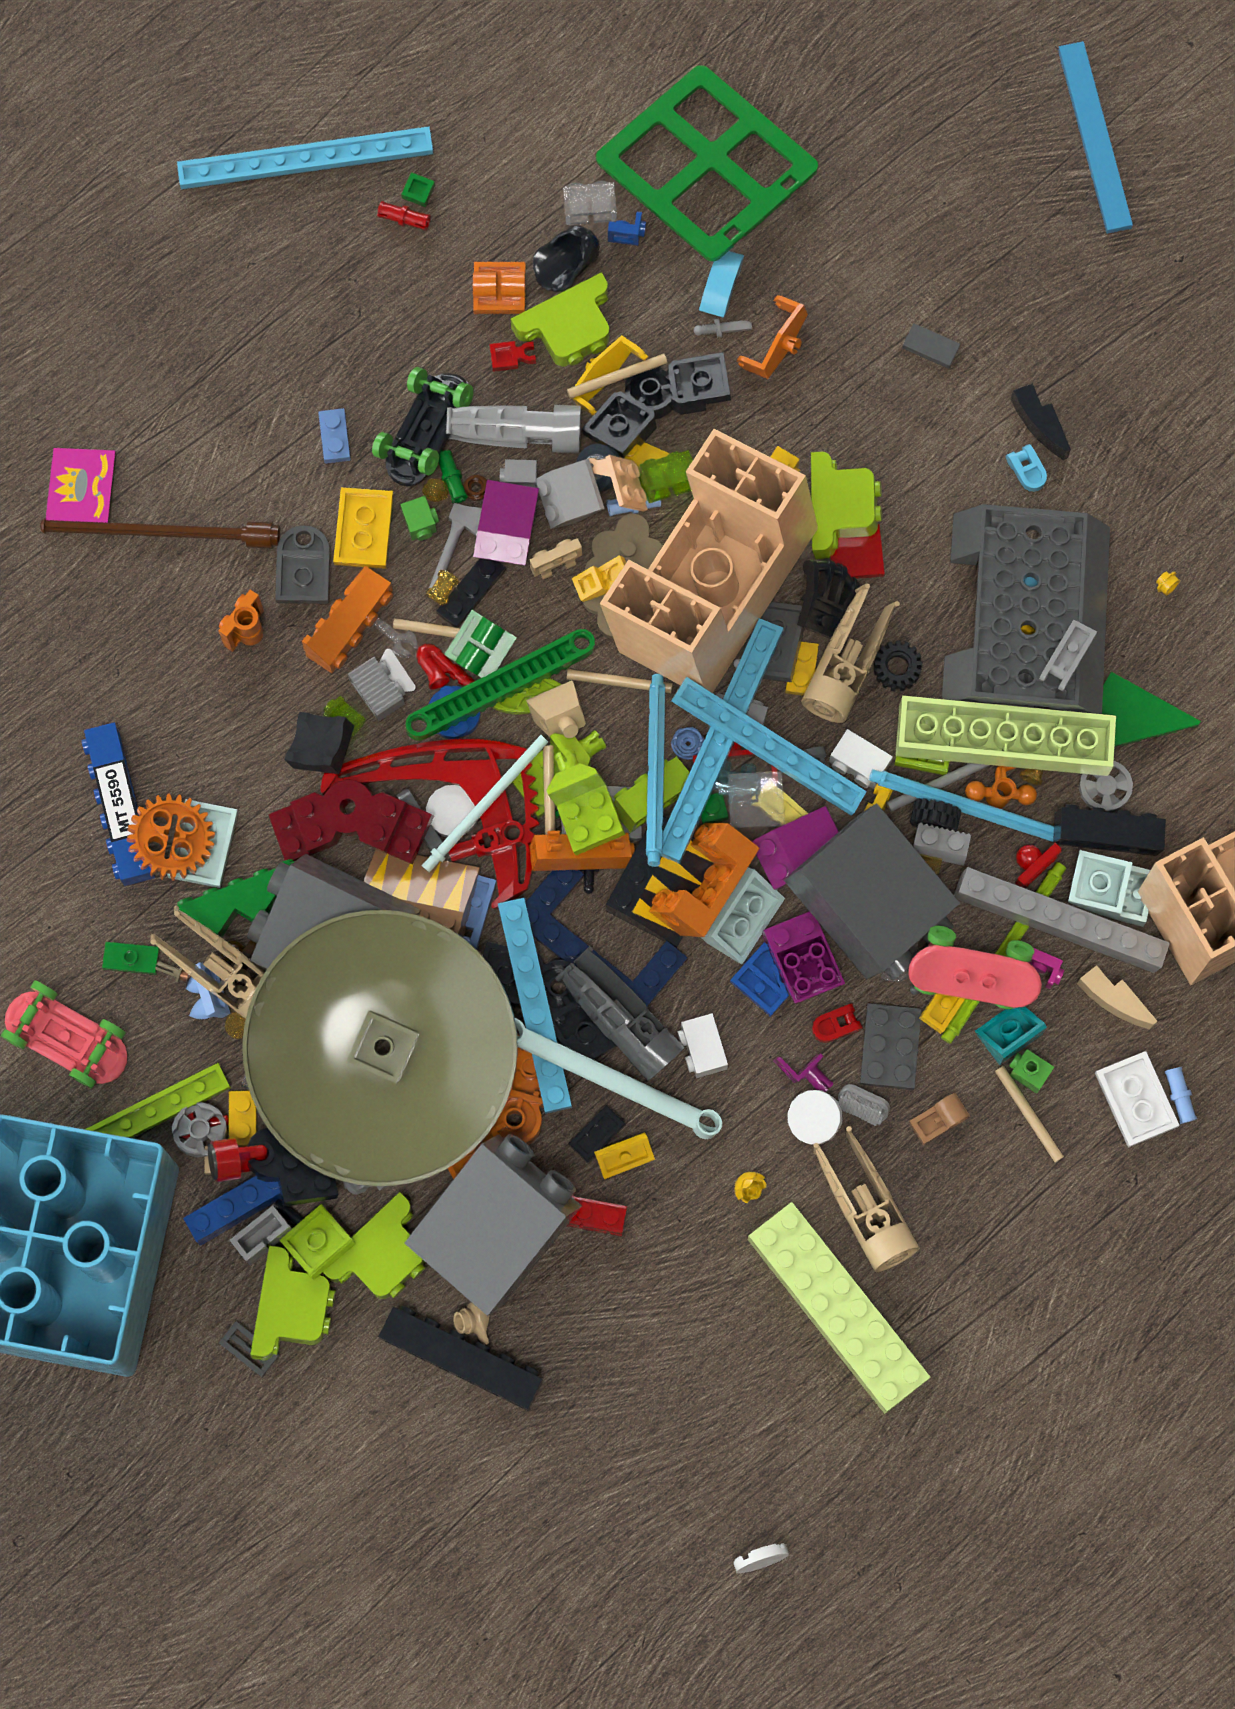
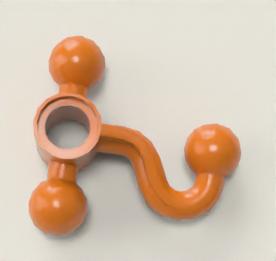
(1024, 794)

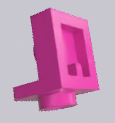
(1044, 962)

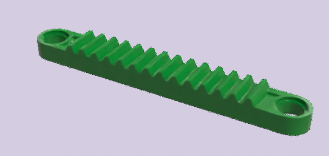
(500, 685)

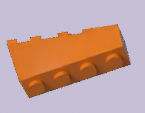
(348, 620)

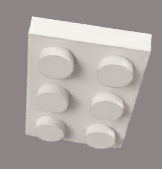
(1137, 1099)

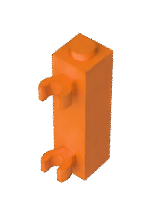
(555, 853)

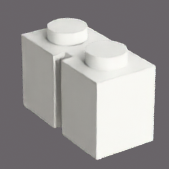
(858, 758)
(703, 1045)

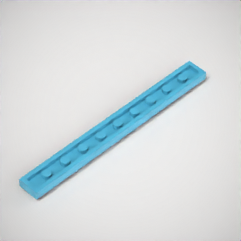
(305, 158)
(716, 745)

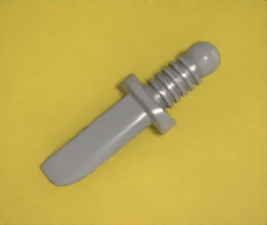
(720, 328)

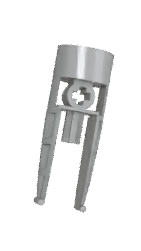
(516, 426)

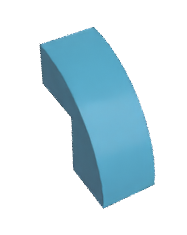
(721, 284)

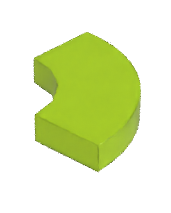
(518, 705)

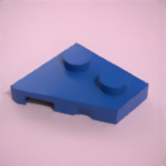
(761, 981)

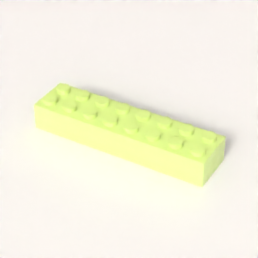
(1006, 735)
(838, 1308)

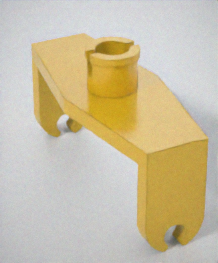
(607, 362)

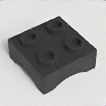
(320, 743)

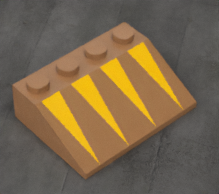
(441, 894)

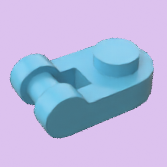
(1030, 476)

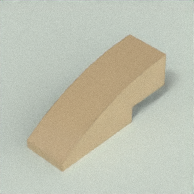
(1116, 999)

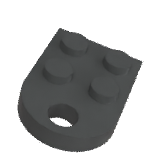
(303, 569)

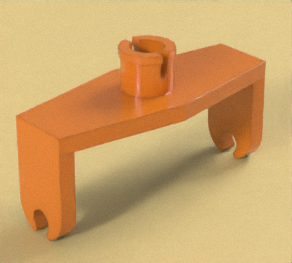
(783, 342)

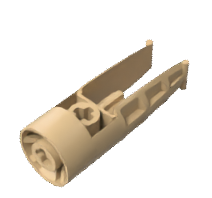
(826, 693)
(217, 966)
(888, 1244)

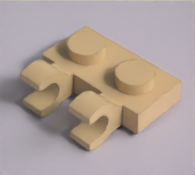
(564, 553)

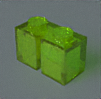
(666, 472)

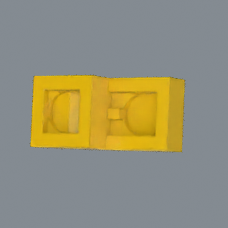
(597, 581)

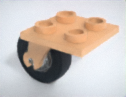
(617, 472)

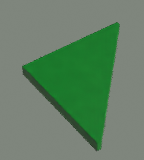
(1140, 713)

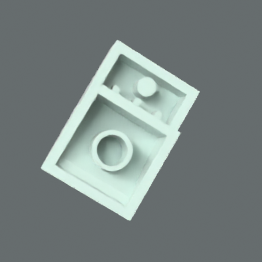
(1109, 888)

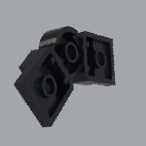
(684, 388)
(570, 1022)

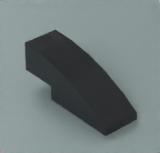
(1041, 420)

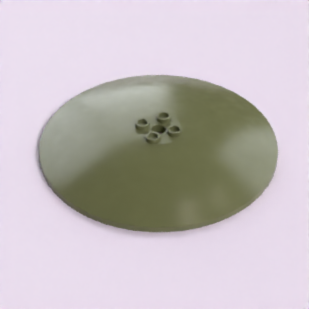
(317, 1059)

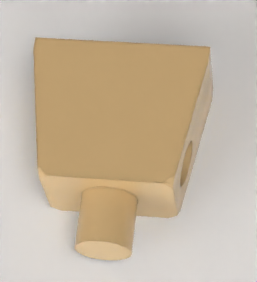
(558, 711)

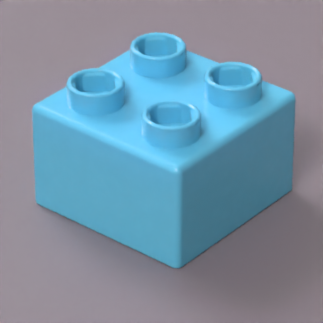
(79, 1242)

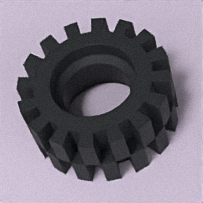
(897, 681)
(935, 814)

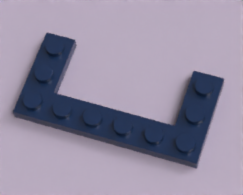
(569, 947)

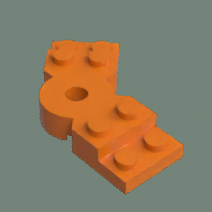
(523, 1100)

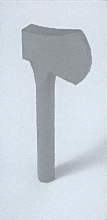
(461, 518)

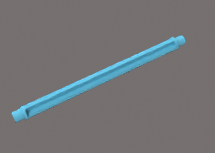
(655, 783)
(966, 805)

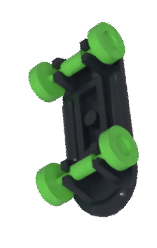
(423, 432)

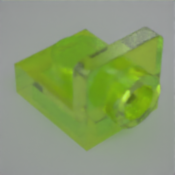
(341, 708)

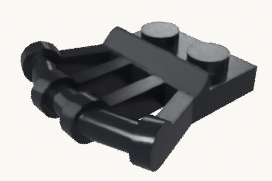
(823, 613)

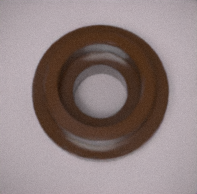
(472, 481)

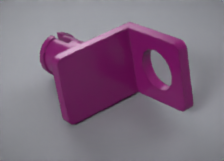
(810, 1072)

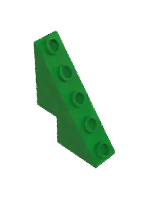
(242, 897)

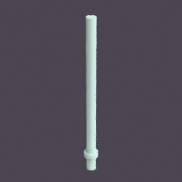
(439, 853)

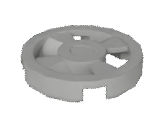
(1106, 787)
(198, 1129)

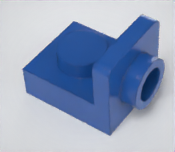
(625, 232)

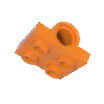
(499, 287)
(243, 623)

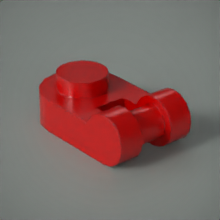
(827, 1028)

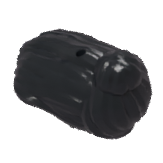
(565, 258)

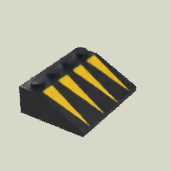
(641, 883)

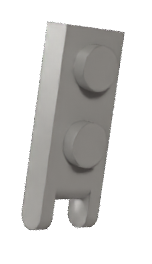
(1069, 653)

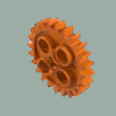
(147, 831)

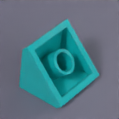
(1010, 1032)

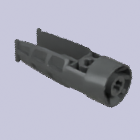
(620, 1014)

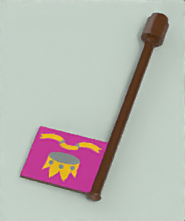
(82, 502)

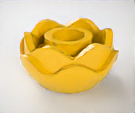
(749, 1186)

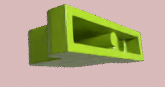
(568, 322)
(842, 503)
(380, 1253)
(290, 1306)

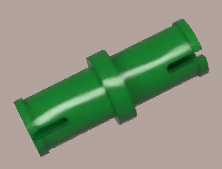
(452, 477)

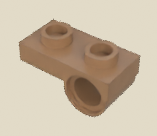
(939, 1118)

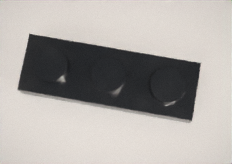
(470, 591)

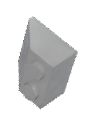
(569, 494)

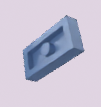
(334, 435)

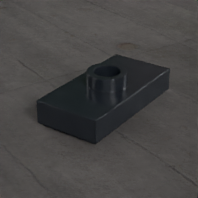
(597, 1134)

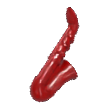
(435, 666)

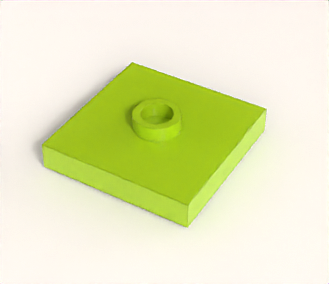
(317, 1241)

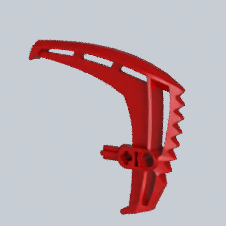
(476, 779)

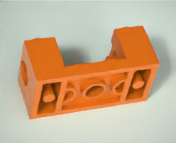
(696, 912)

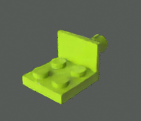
(583, 749)
(583, 804)

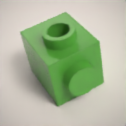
(419, 518)
(1030, 1070)

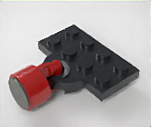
(270, 1163)

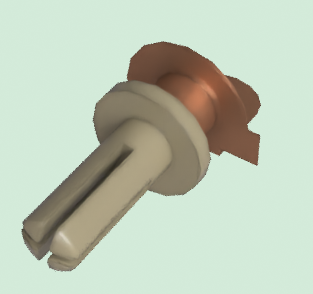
(180, 974)

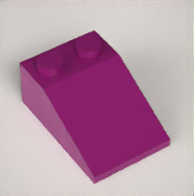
(506, 523)
(793, 844)

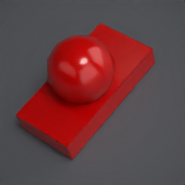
(1034, 862)

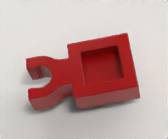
(506, 355)

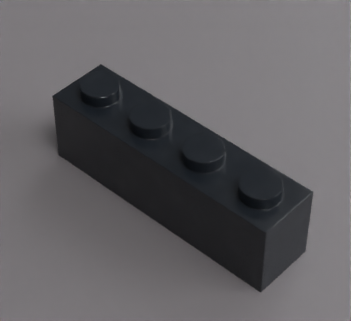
(1109, 831)

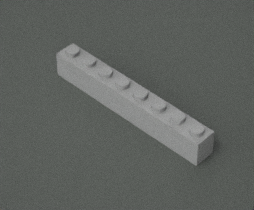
(1061, 920)

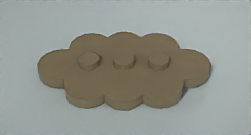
(629, 541)

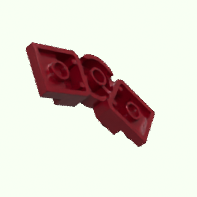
(378, 820)

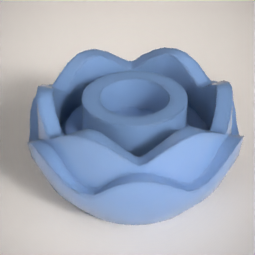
(687, 735)

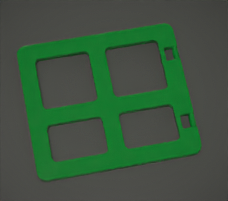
(710, 157)

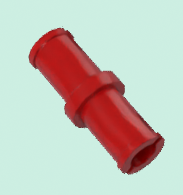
(403, 215)

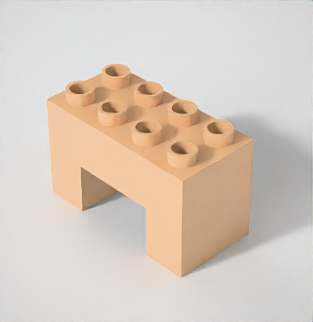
(716, 566)
(1194, 905)

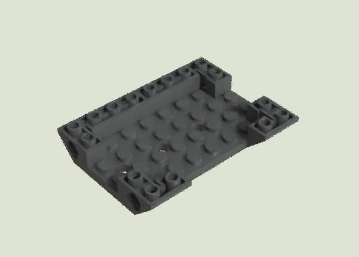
(1072, 585)

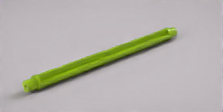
(1016, 933)

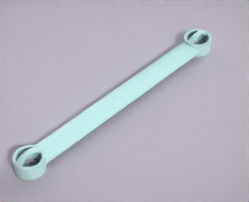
(617, 1082)

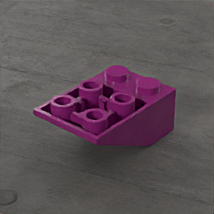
(803, 957)

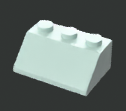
(744, 916)

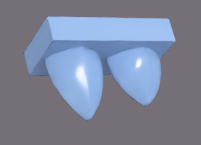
(208, 1004)

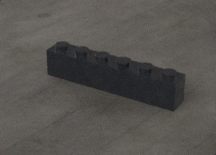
(460, 1358)

